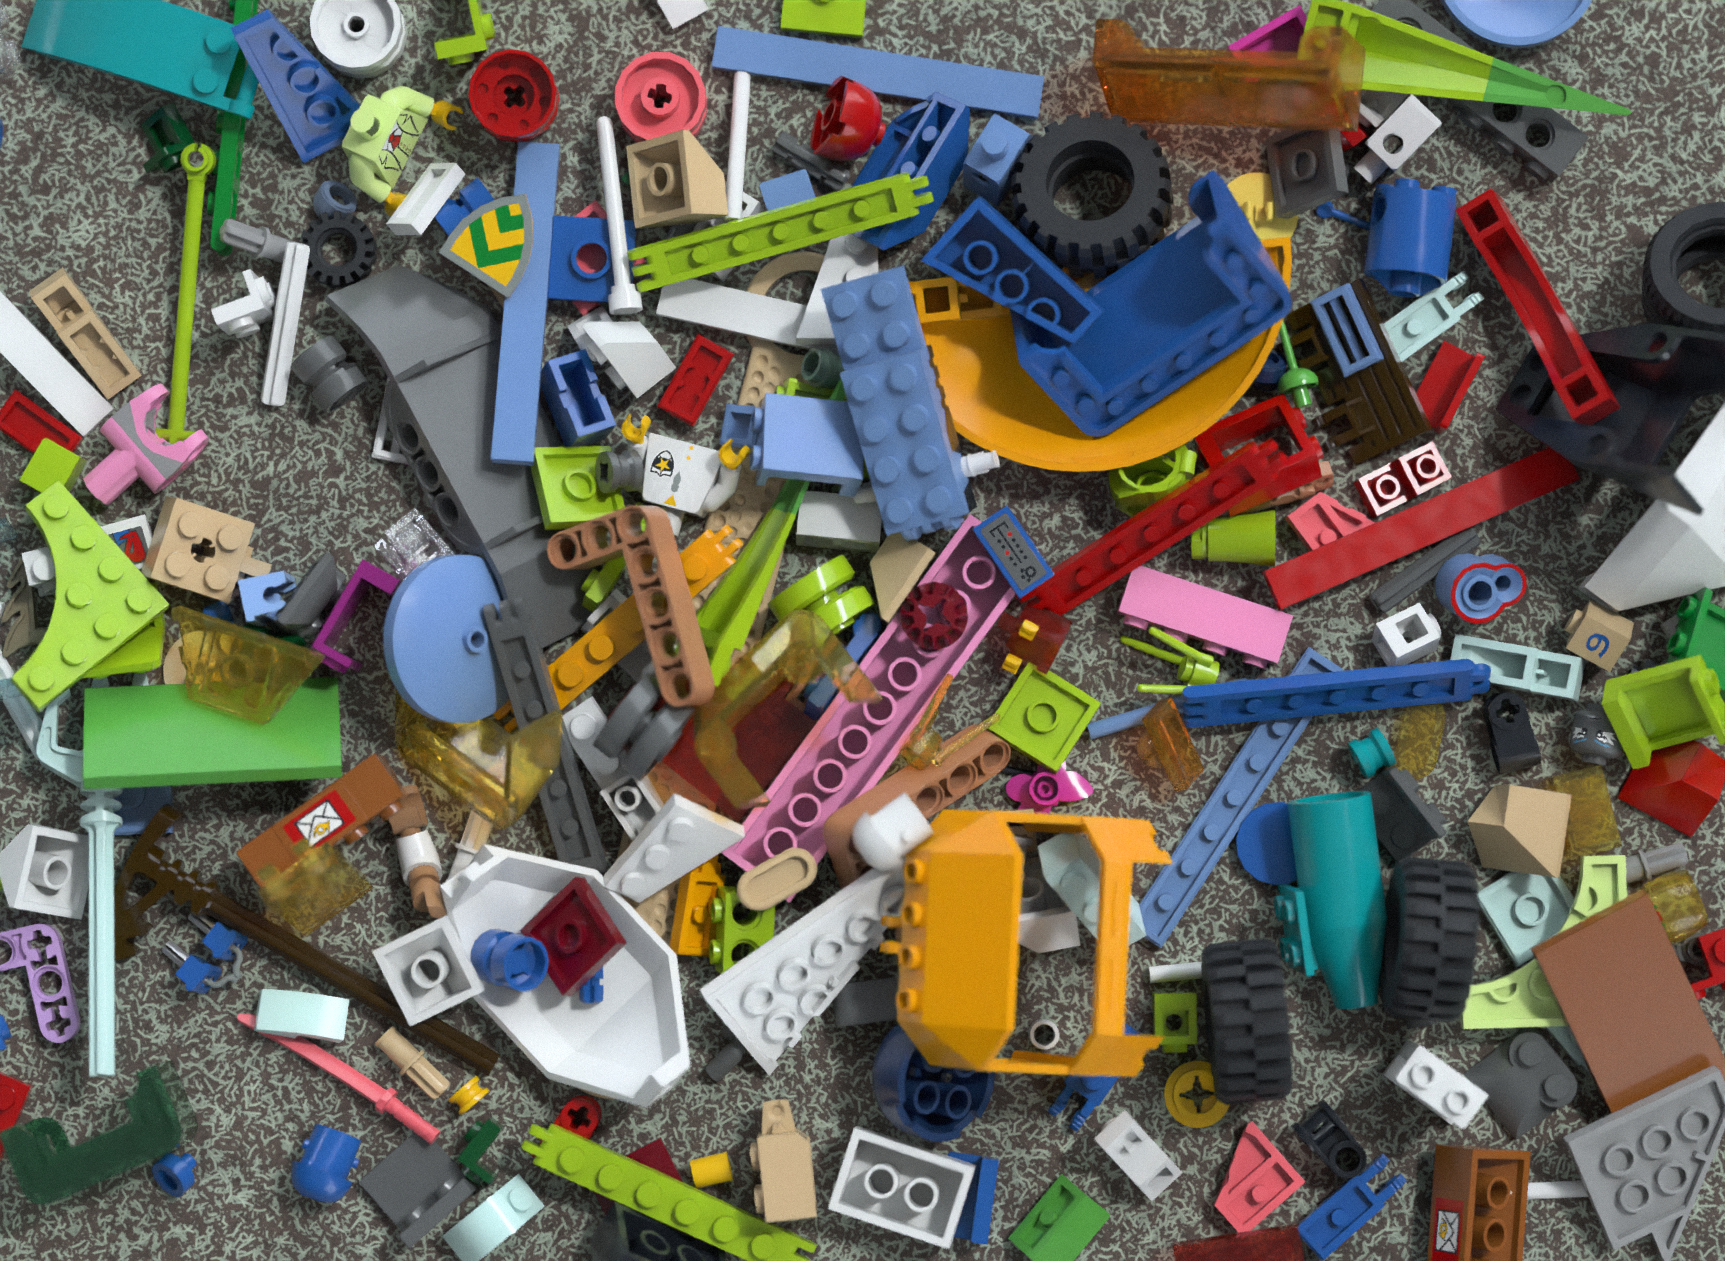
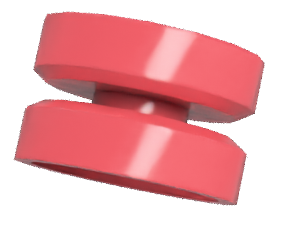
(657, 77)

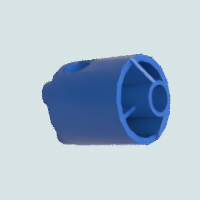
(1410, 237)

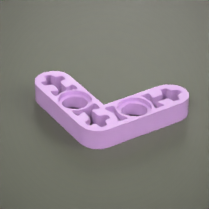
(24, 955)

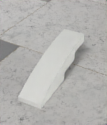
(50, 370)

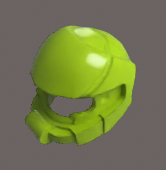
(1138, 492)

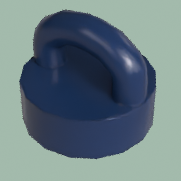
(1271, 372)

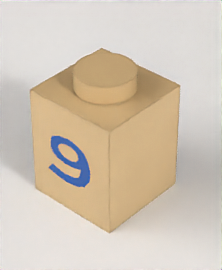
(1598, 634)

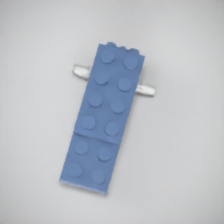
(900, 408)

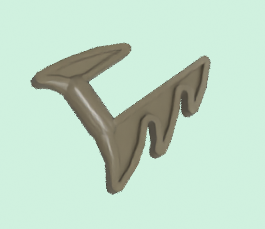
(25, 629)

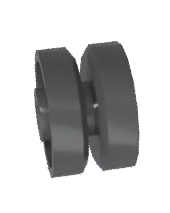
(647, 729)

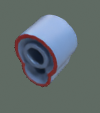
(1479, 586)

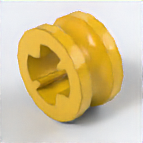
(468, 1095)

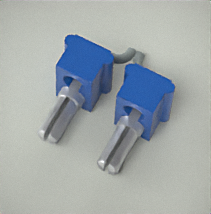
(197, 972)

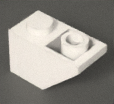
(632, 353)

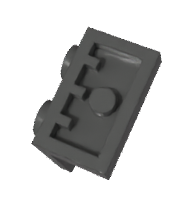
(1400, 815)
(417, 1187)

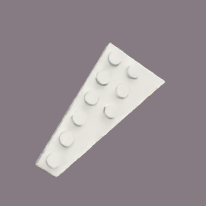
(804, 967)

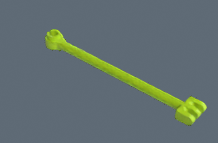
(187, 290)

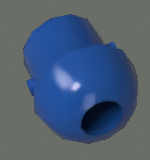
(325, 1165)

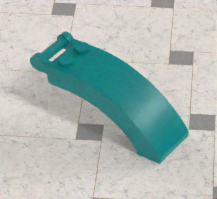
(147, 45)

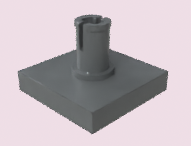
(1306, 169)

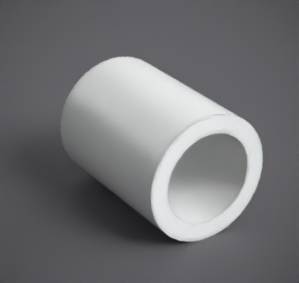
(1054, 1040)

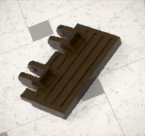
(1377, 398)

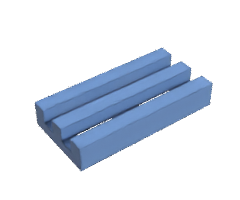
(1361, 323)

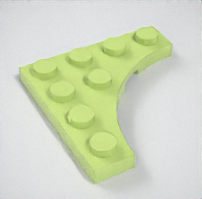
(1523, 995)

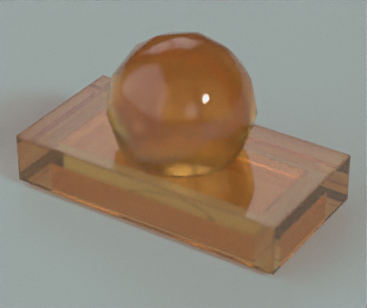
(1169, 745)

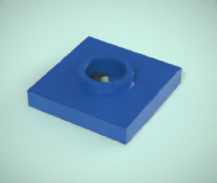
(566, 279)

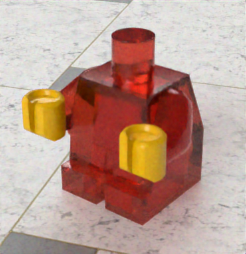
(1033, 637)

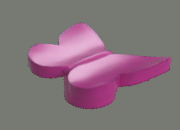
(1046, 789)

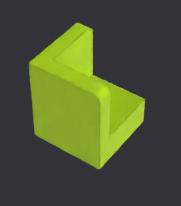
(51, 464)

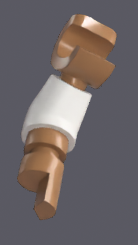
(417, 854)

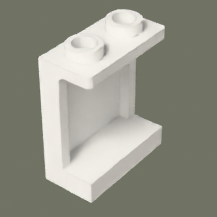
(1435, 1084)

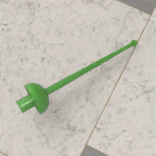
(1296, 380)

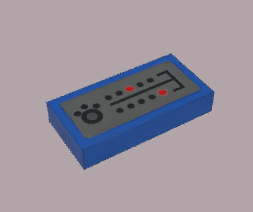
(1013, 552)

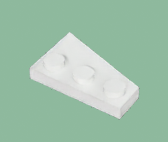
(844, 261)
(670, 847)

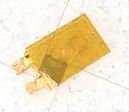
(313, 887)

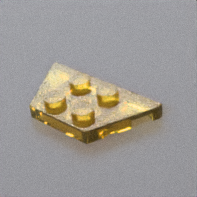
(239, 666)

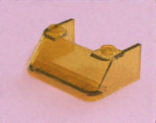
(794, 648)
(481, 761)

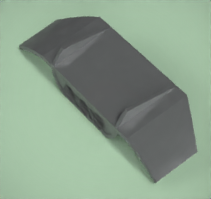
(441, 411)

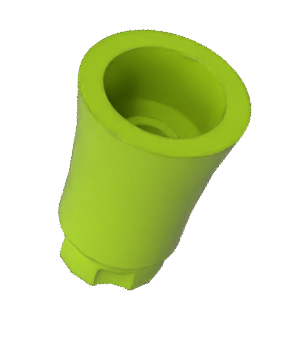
(1237, 539)

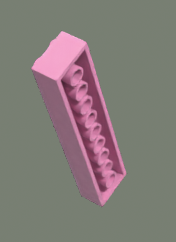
(859, 742)

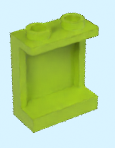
(1664, 707)

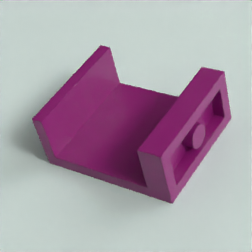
(343, 611)

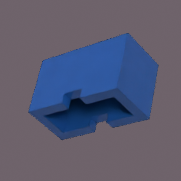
(576, 400)

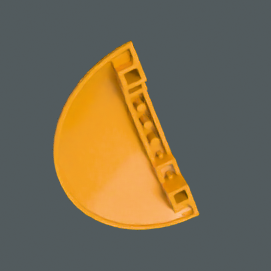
(1010, 413)

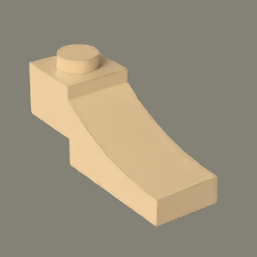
(84, 333)

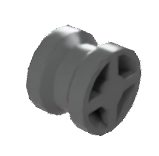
(619, 471)

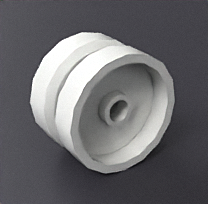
(362, 52)

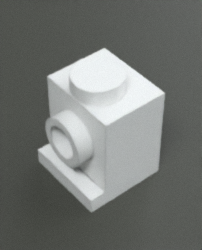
(40, 570)
(1408, 623)

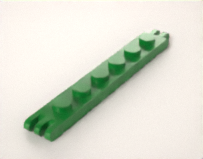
(224, 201)

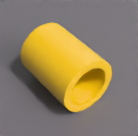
(711, 1170)

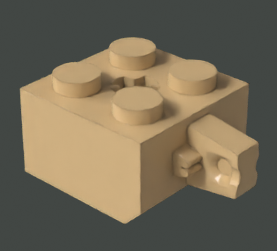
(224, 556)
(785, 1166)

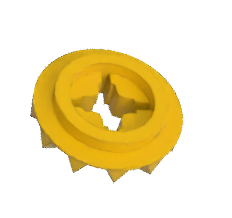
(1183, 1108)

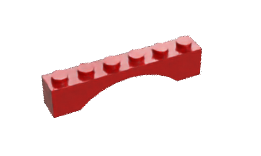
(1539, 308)

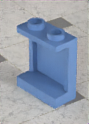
(806, 442)

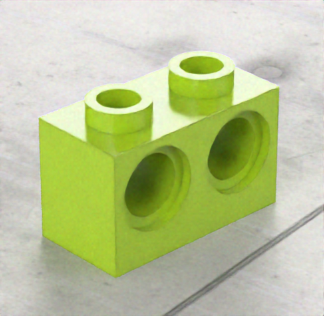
(754, 929)

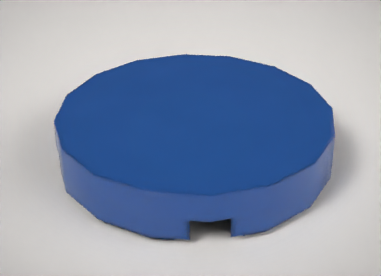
(1266, 844)

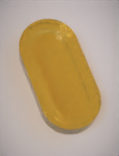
(1419, 739)

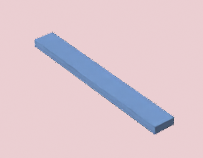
(878, 70)
(526, 313)
(1223, 813)

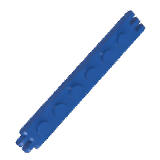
(1334, 692)

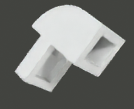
(1137, 1155)

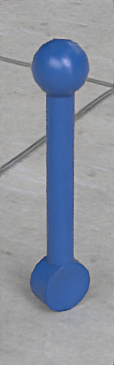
(1326, 210)

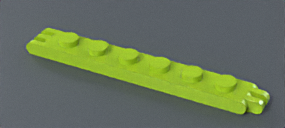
(779, 230)
(663, 1197)

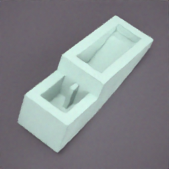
(1524, 667)

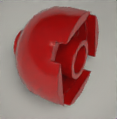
(849, 122)

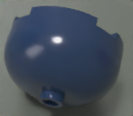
(916, 1093)

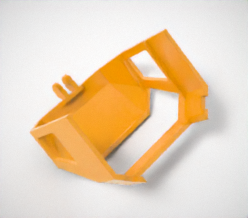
(964, 942)

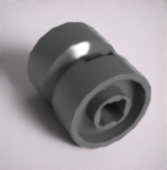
(329, 374)

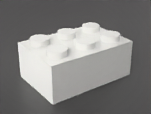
(902, 1187)

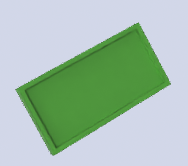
(168, 740)

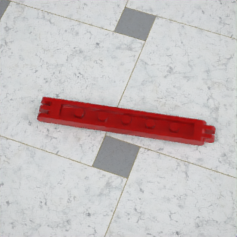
(1158, 527)

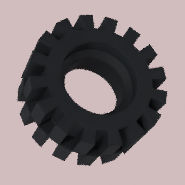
(363, 255)

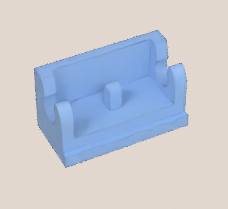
(261, 596)

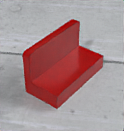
(1447, 384)

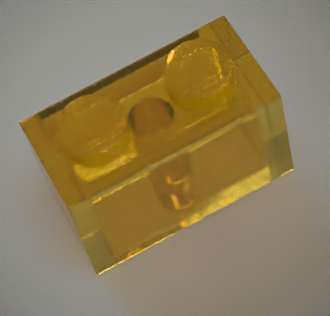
(1591, 814)

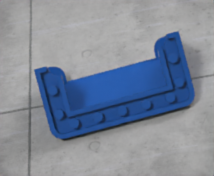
(1163, 317)

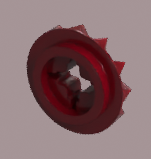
(914, 619)

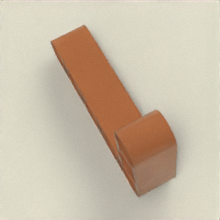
(649, 591)
(928, 789)

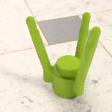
(1193, 669)

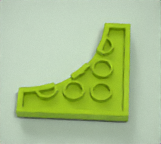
(97, 598)

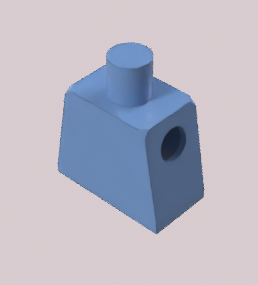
(994, 159)

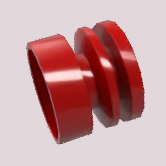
(507, 72)

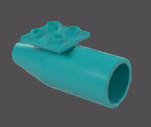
(1339, 907)

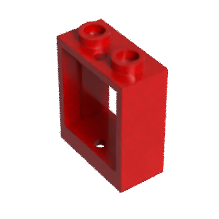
(1252, 422)

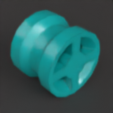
(1371, 753)

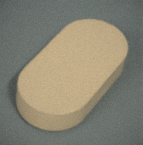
(777, 879)

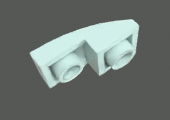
(301, 1014)

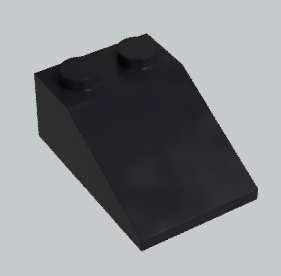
(638, 1237)

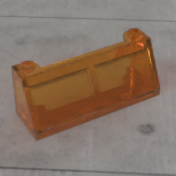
(1232, 87)

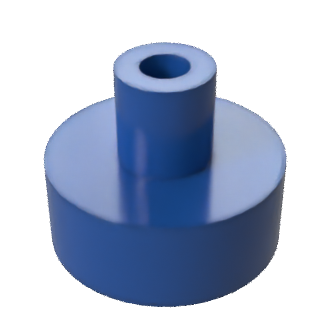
(174, 1173)

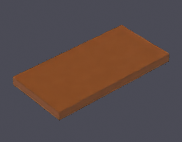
(1628, 1002)

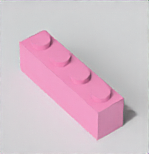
(1204, 615)

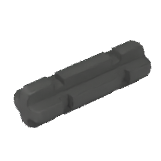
(816, 165)

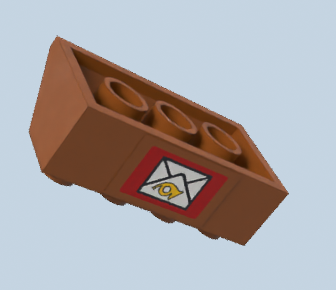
(331, 815)
(1473, 1206)

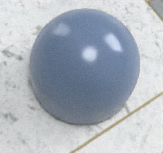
(325, 203)

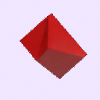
(1677, 785)

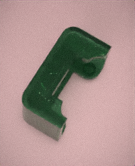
(54, 1169)

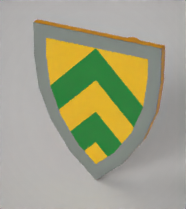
(494, 242)

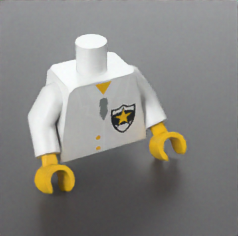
(682, 474)

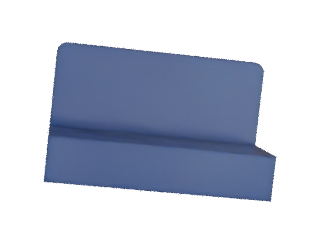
(977, 1210)

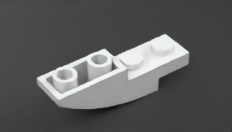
(629, 799)

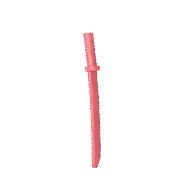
(384, 1099)

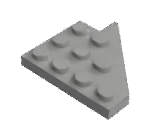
(1651, 1160)

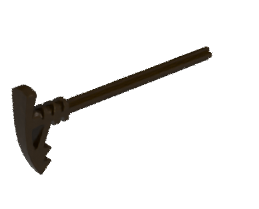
(205, 898)

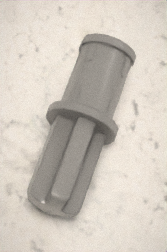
(256, 241)
(1654, 862)

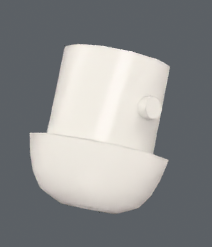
(890, 833)

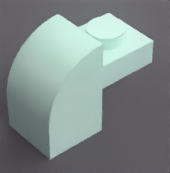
(493, 1220)

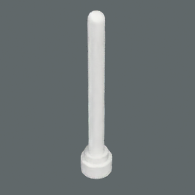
(623, 296)

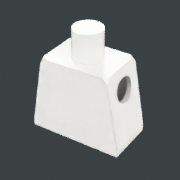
(1409, 122)

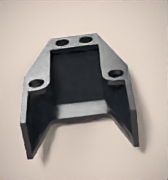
(1655, 379)

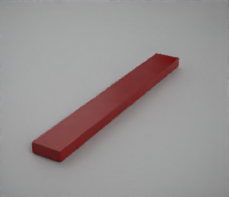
(1418, 527)

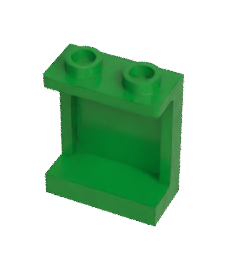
(1700, 633)

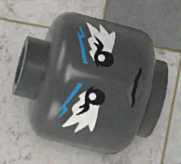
(1594, 736)

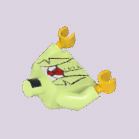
(385, 136)

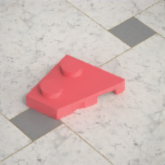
(1324, 521)
(1255, 1181)

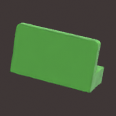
(1059, 1224)

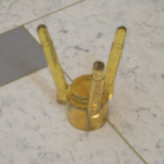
(924, 742)

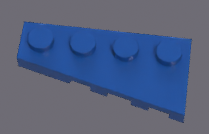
(300, 89)

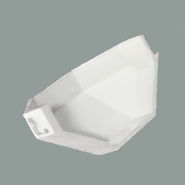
(1670, 548)
(617, 1048)

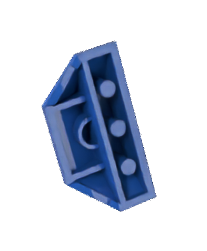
(924, 142)

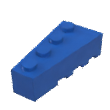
(1007, 267)

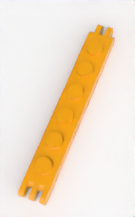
(623, 628)

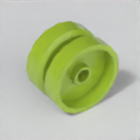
(819, 594)

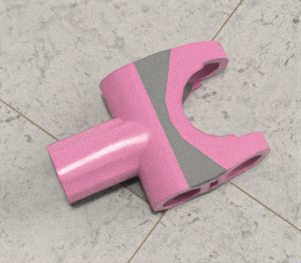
(140, 450)

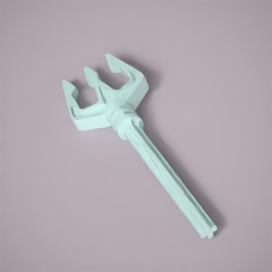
(100, 825)

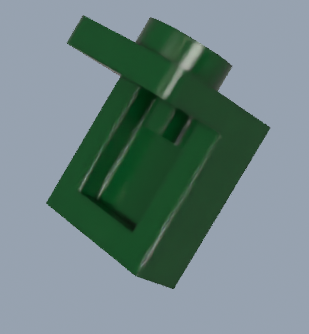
(168, 138)
(479, 1140)

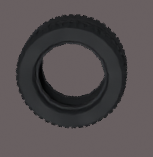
(1679, 244)

